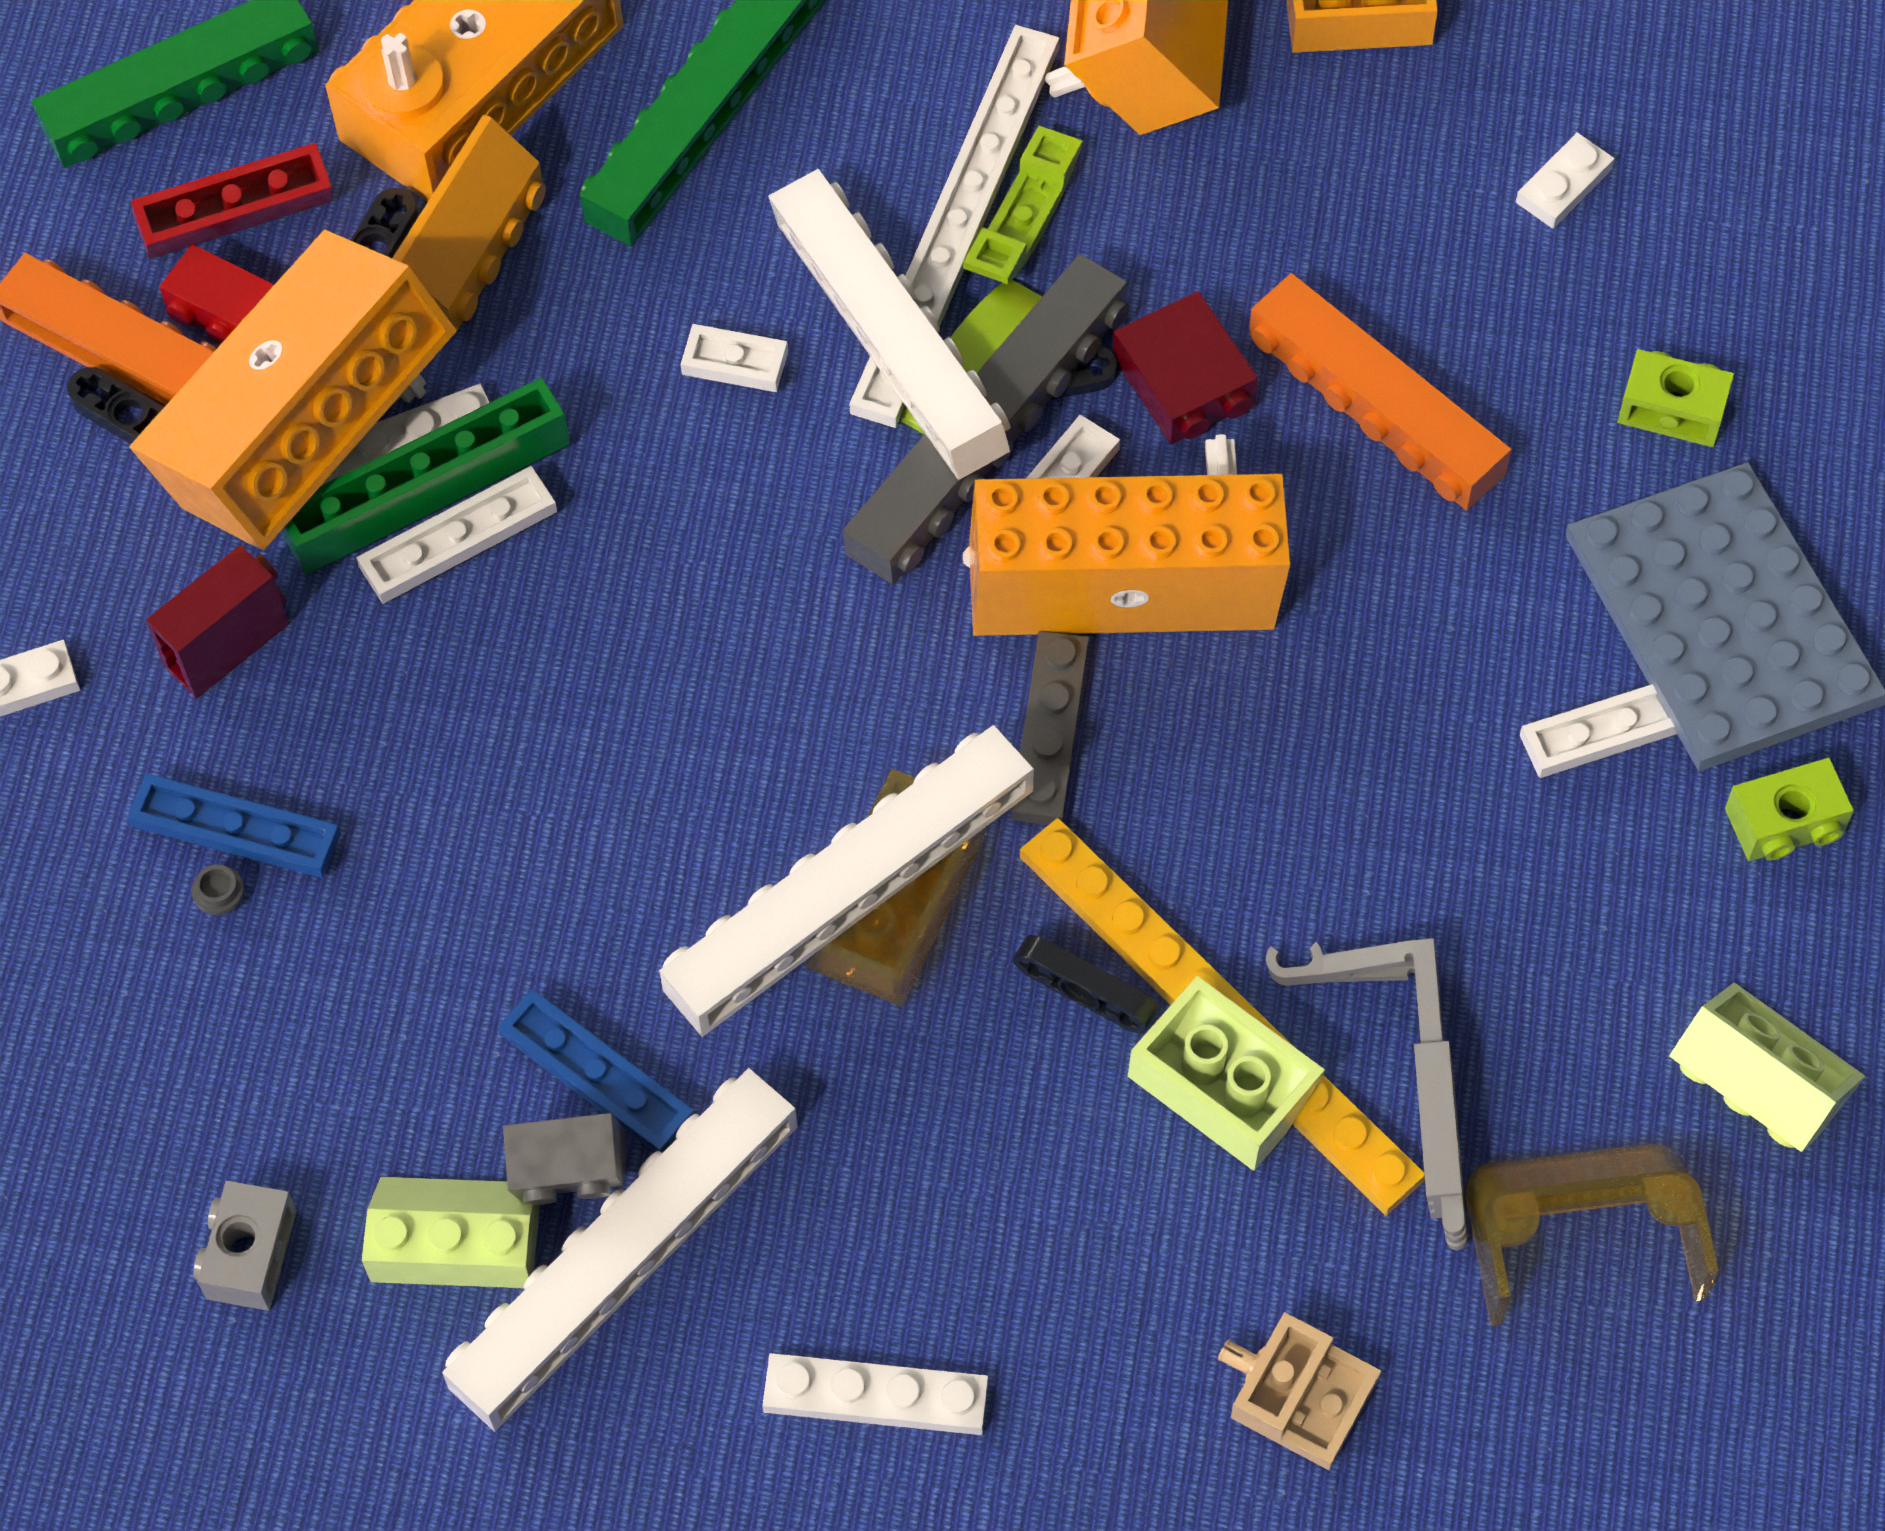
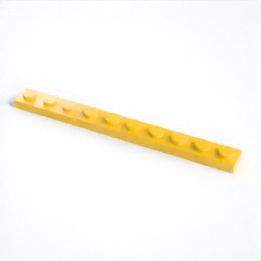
(1172, 964)

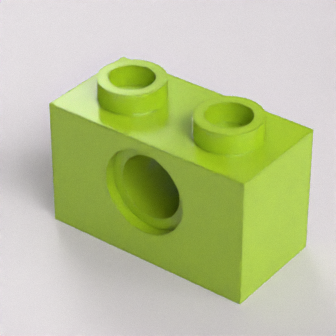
(1689, 417)
(1809, 791)

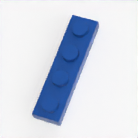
(234, 825)
(595, 1071)

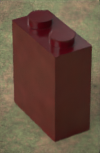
(1185, 368)
(219, 620)

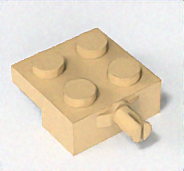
(1301, 1390)

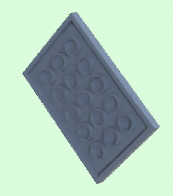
(1725, 616)

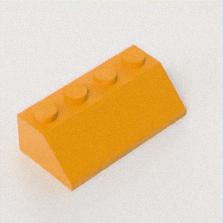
(473, 219)

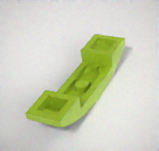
(1027, 207)
(987, 328)

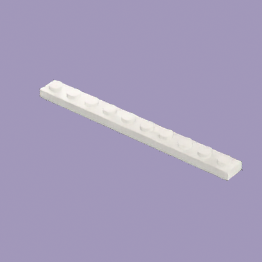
(967, 197)

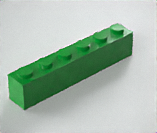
(173, 77)
(426, 475)

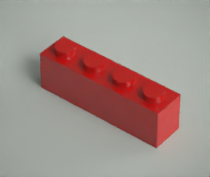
(232, 200)
(211, 293)

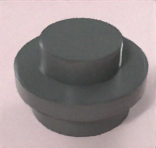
(218, 889)

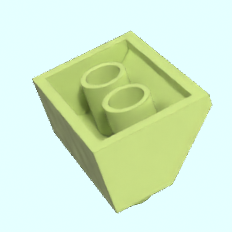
(1765, 1067)
(1224, 1072)
(449, 1233)

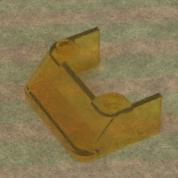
(1512, 1195)

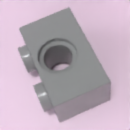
(252, 1275)

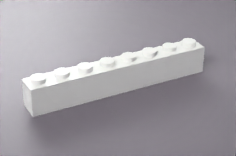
(890, 323)
(846, 879)
(619, 1249)

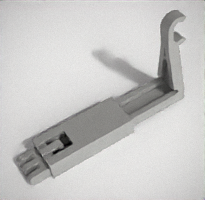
(1432, 1059)

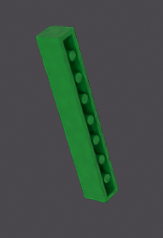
(690, 114)

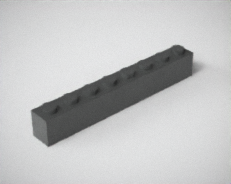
(1019, 376)

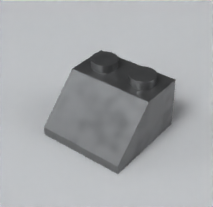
(565, 1157)

